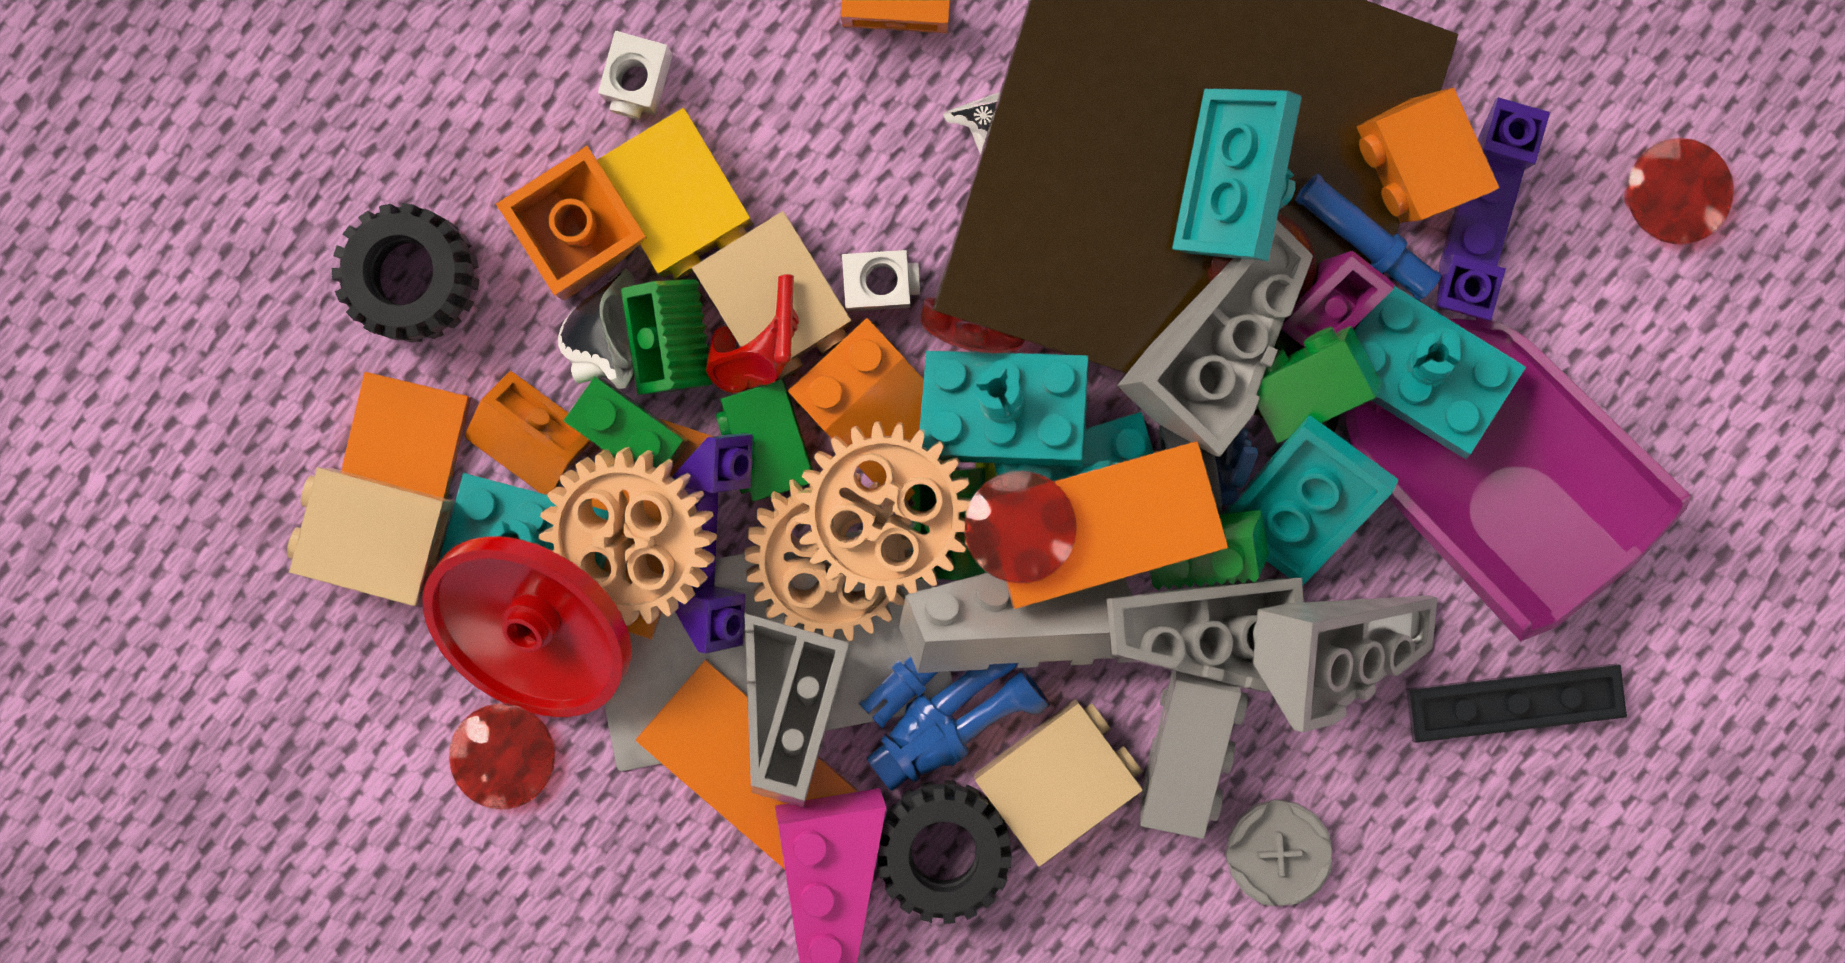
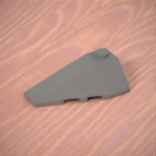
(1213, 356)
(1336, 651)

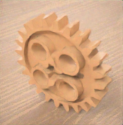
(674, 540)
(863, 556)
(825, 603)

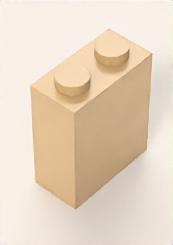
(745, 286)
(368, 535)
(1059, 780)

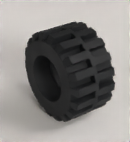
(362, 264)
(954, 896)

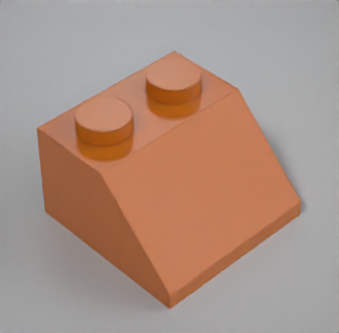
(1426, 156)
(572, 223)

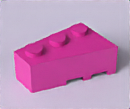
(830, 871)

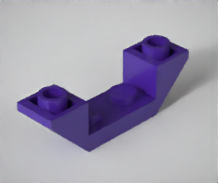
(1479, 227)
(715, 614)

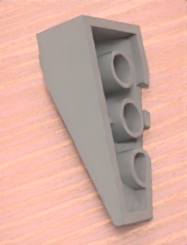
(1199, 628)

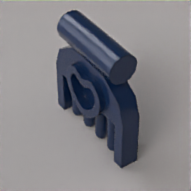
(1235, 466)

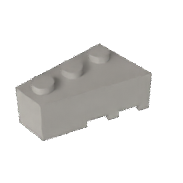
(789, 704)
(1190, 754)

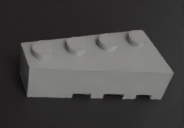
(975, 625)

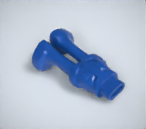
(931, 736)

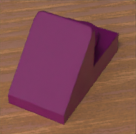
(1340, 298)

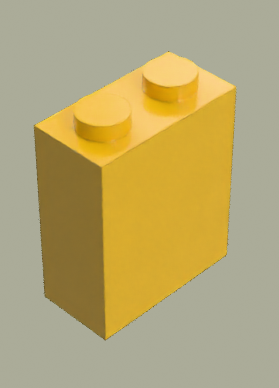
(676, 194)

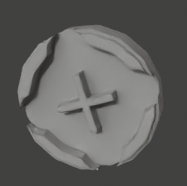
(1279, 853)

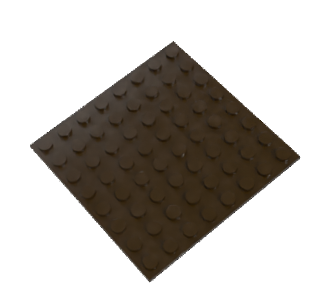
(1096, 144)

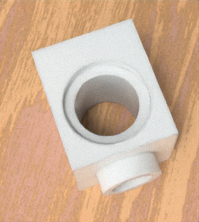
(630, 52)
(856, 271)

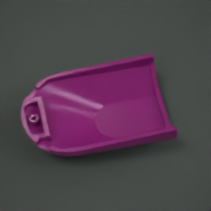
(1542, 504)

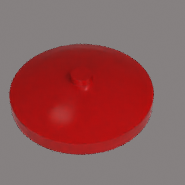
(527, 626)

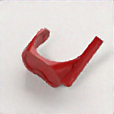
(763, 357)

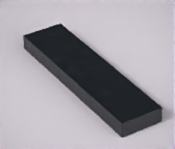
(1516, 703)

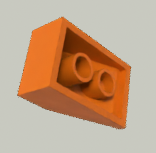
(860, 385)

